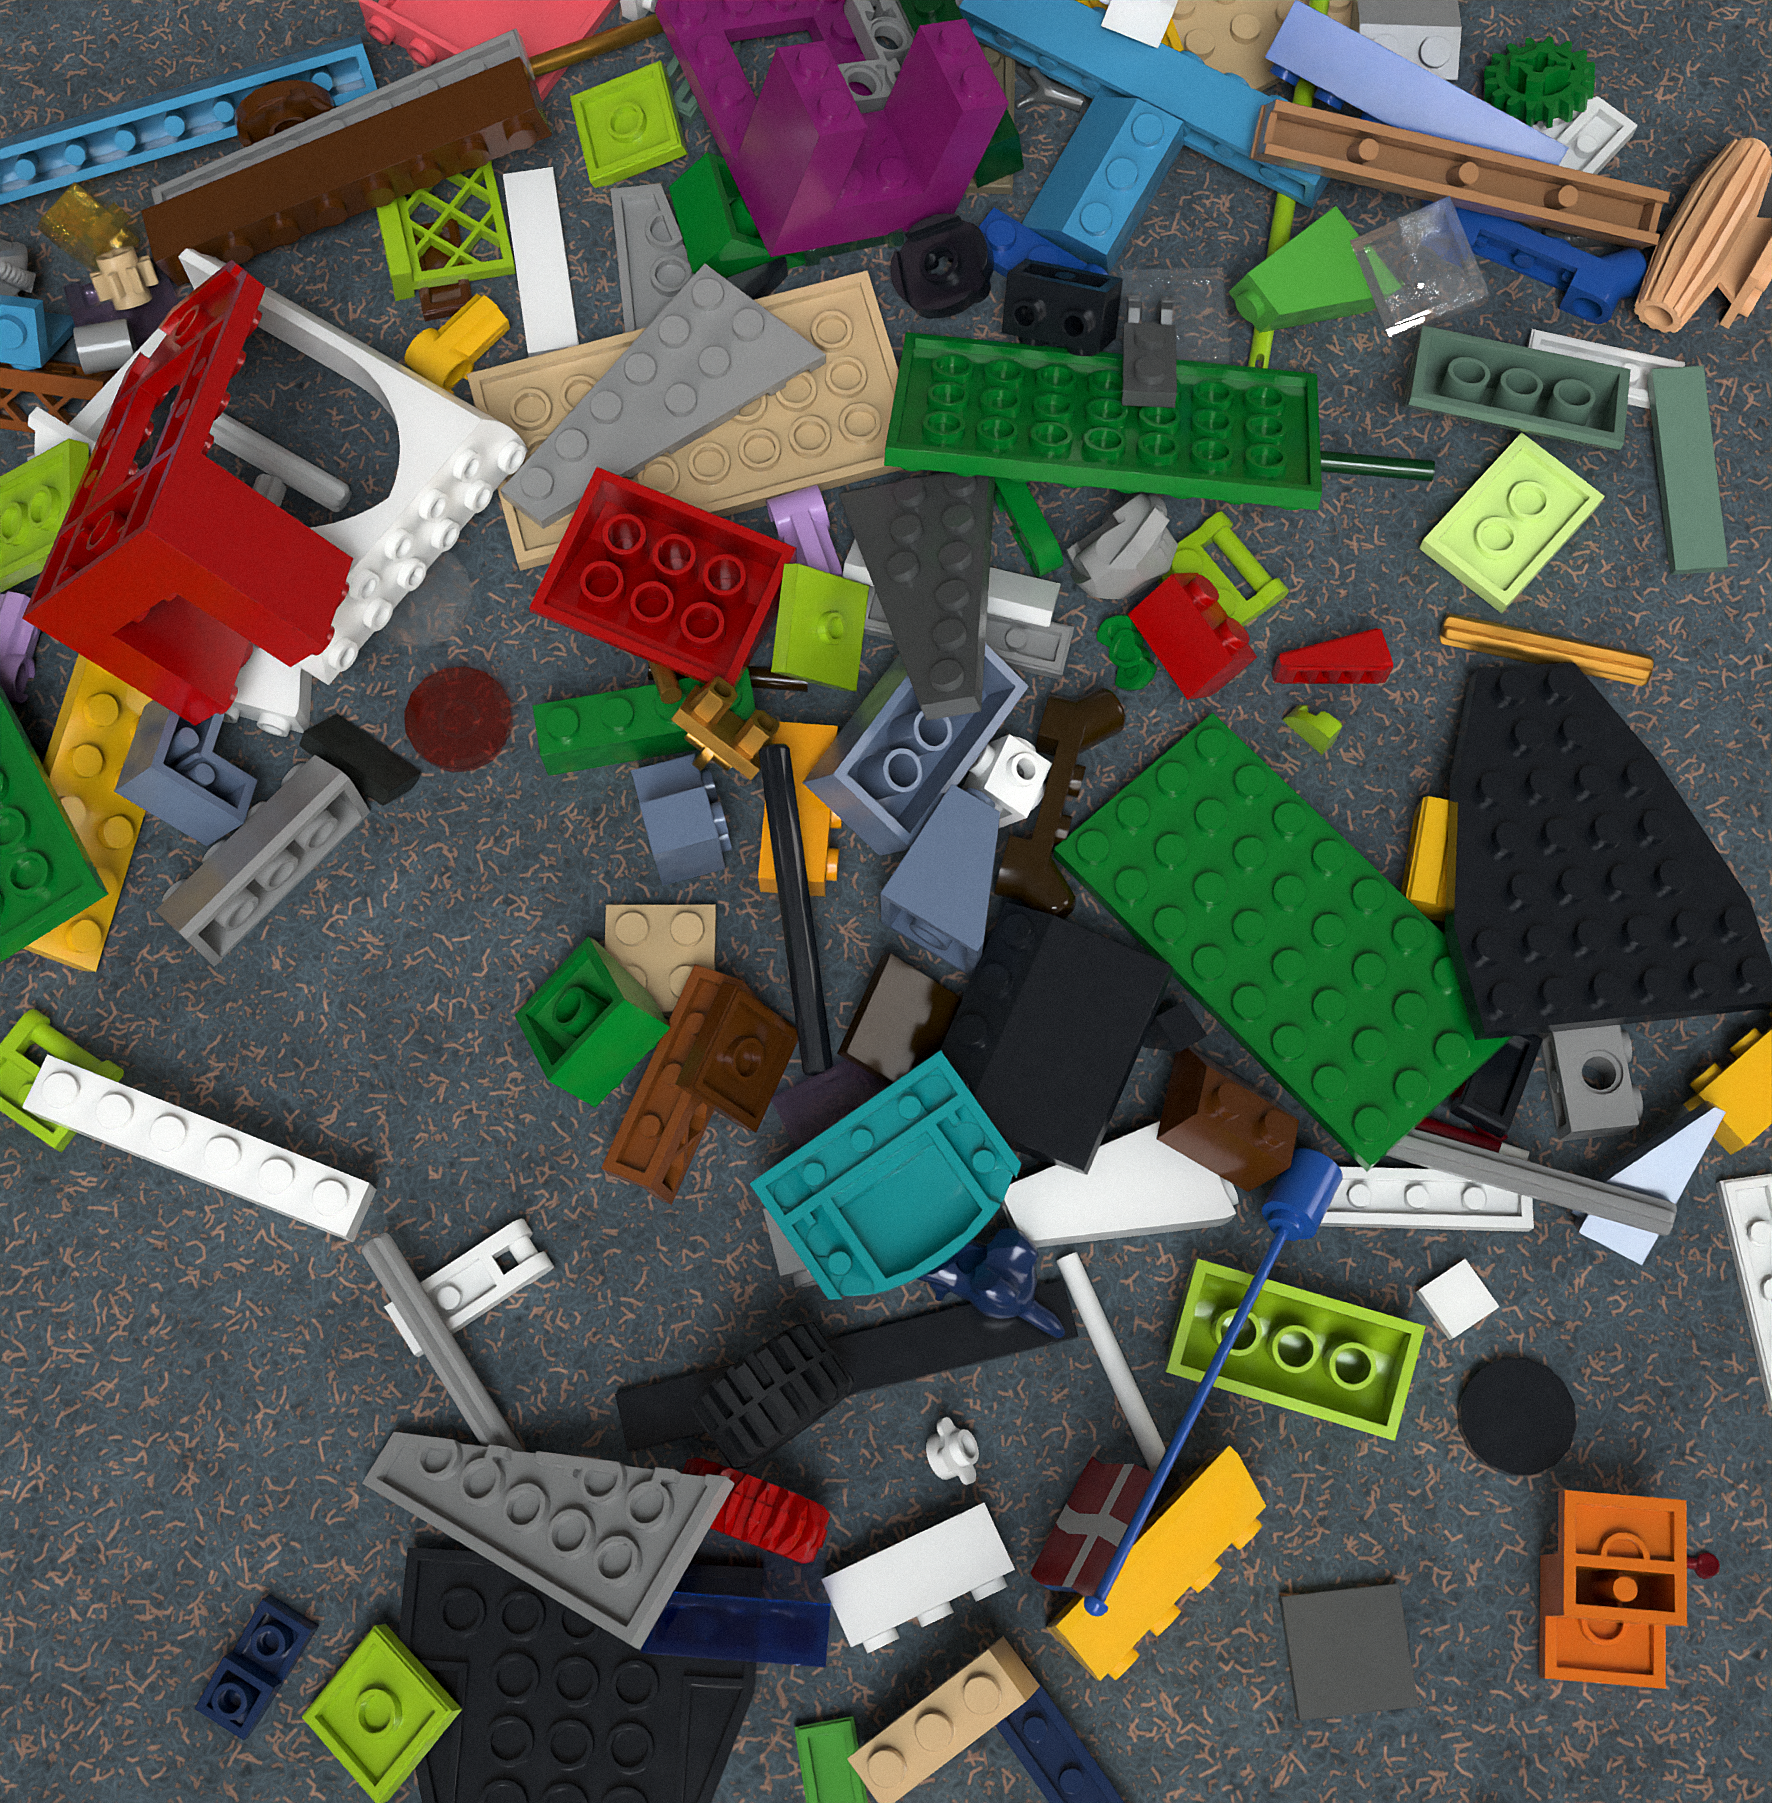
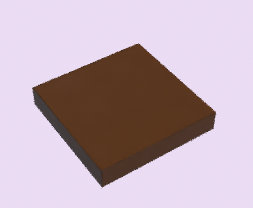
(738, 1057)

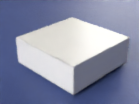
(1457, 1299)

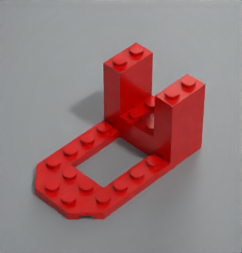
(183, 560)

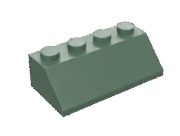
(1518, 388)

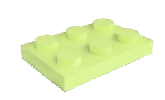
(1511, 522)

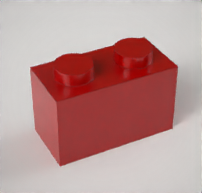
(1193, 634)

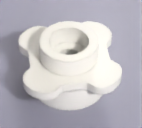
(952, 1452)

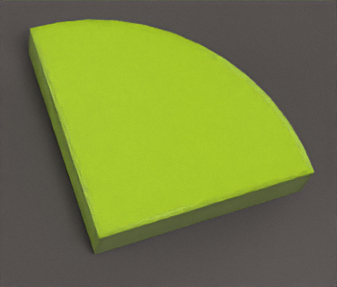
(1317, 730)

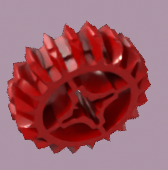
(766, 1514)

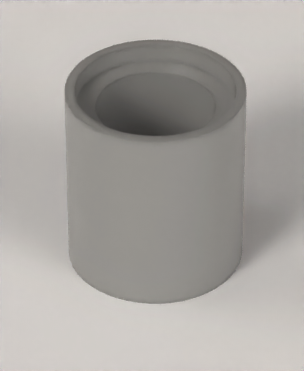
(104, 345)

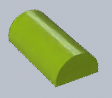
(1297, 1349)

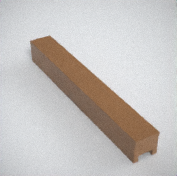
(1471, 175)

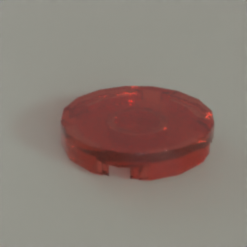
(458, 719)

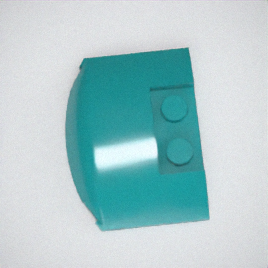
(892, 1184)

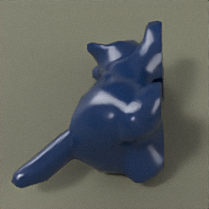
(997, 1280)

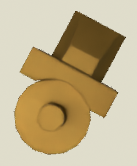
(720, 732)

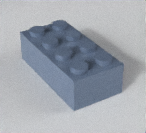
(895, 766)

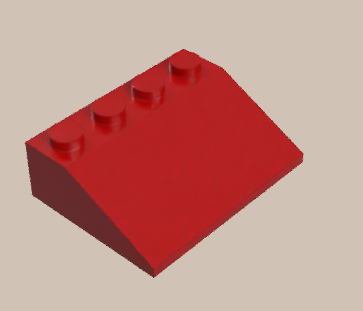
(664, 580)

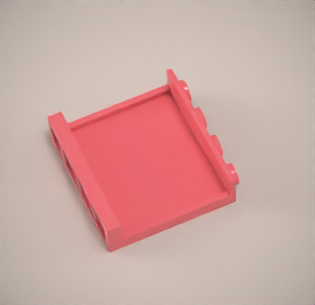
(447, 27)

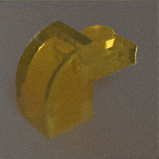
(85, 227)

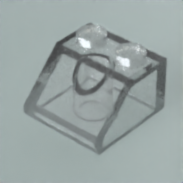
(1421, 269)

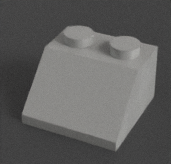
(1415, 29)

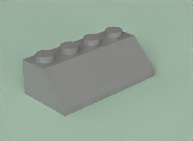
(263, 858)

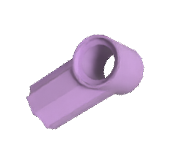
(805, 524)
(17, 646)

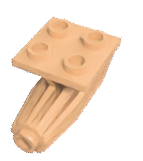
(1713, 242)

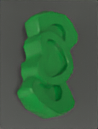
(1127, 652)

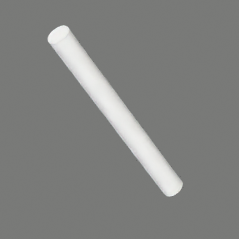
(1112, 1360)

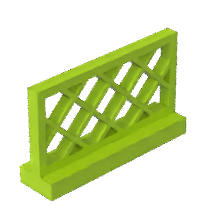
(404, 254)

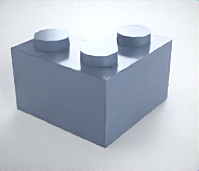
(180, 777)
(680, 823)

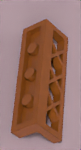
(53, 378)
(659, 1126)

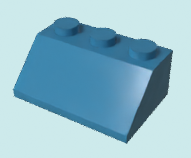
(1106, 178)

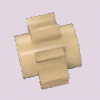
(124, 278)

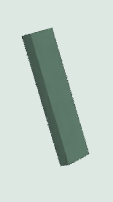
(1687, 470)

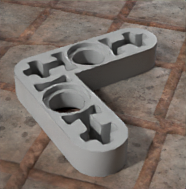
(881, 64)

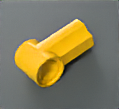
(451, 351)

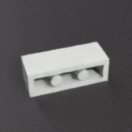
(919, 1578)

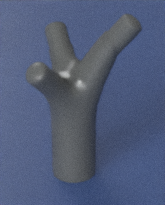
(1047, 91)

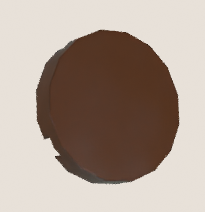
(279, 108)

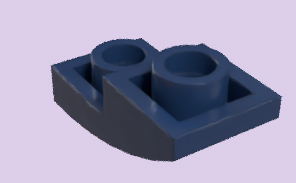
(256, 1667)

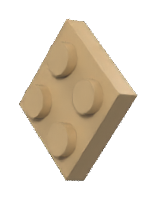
(662, 945)

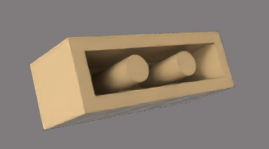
(944, 1722)

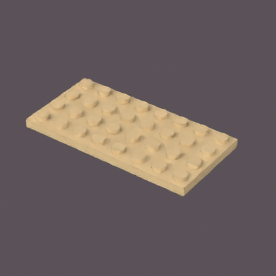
(816, 430)

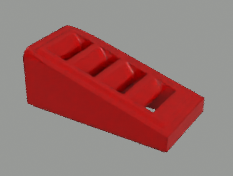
(1344, 660)

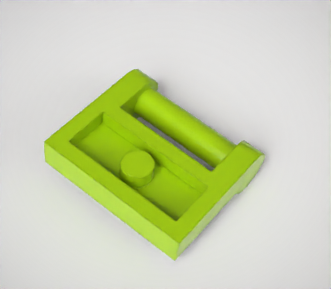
(1192, 558)
(19, 1073)

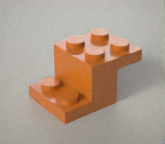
(1613, 1588)

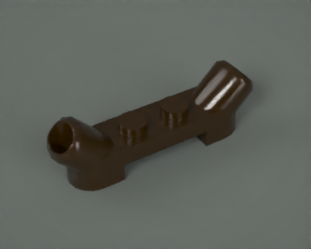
(1065, 732)

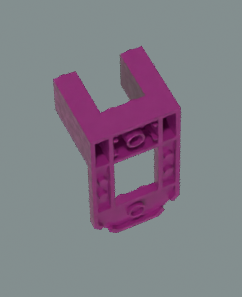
(804, 150)

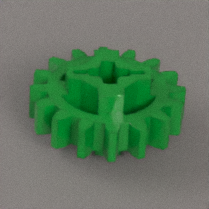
(1540, 81)

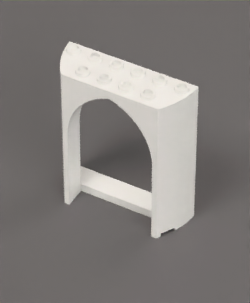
(444, 476)

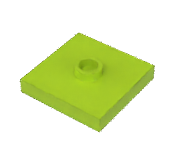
(628, 125)
(819, 628)
(381, 1713)

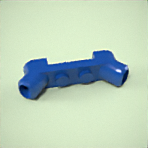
(1590, 282)

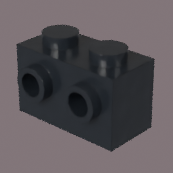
(1061, 307)

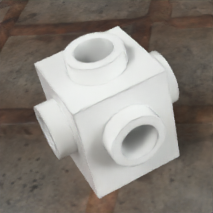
(1011, 776)

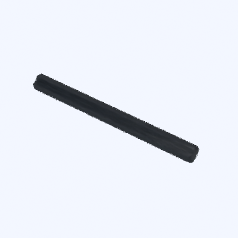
(795, 909)

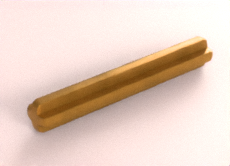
(1546, 649)

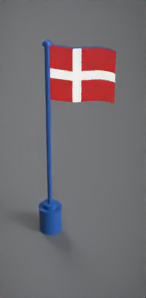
(1116, 1498)

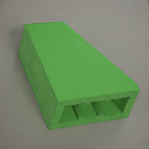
(1306, 279)

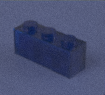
(742, 1630)

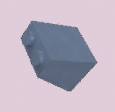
(946, 879)

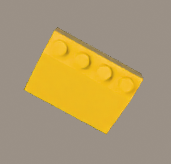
(1168, 1557)

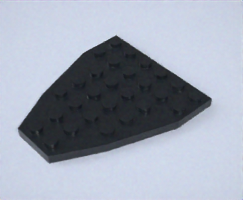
(1582, 871)
(558, 1700)

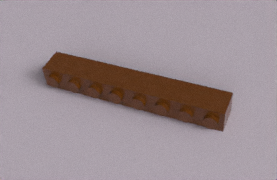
(351, 170)

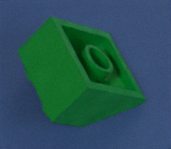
(717, 221)
(591, 1023)

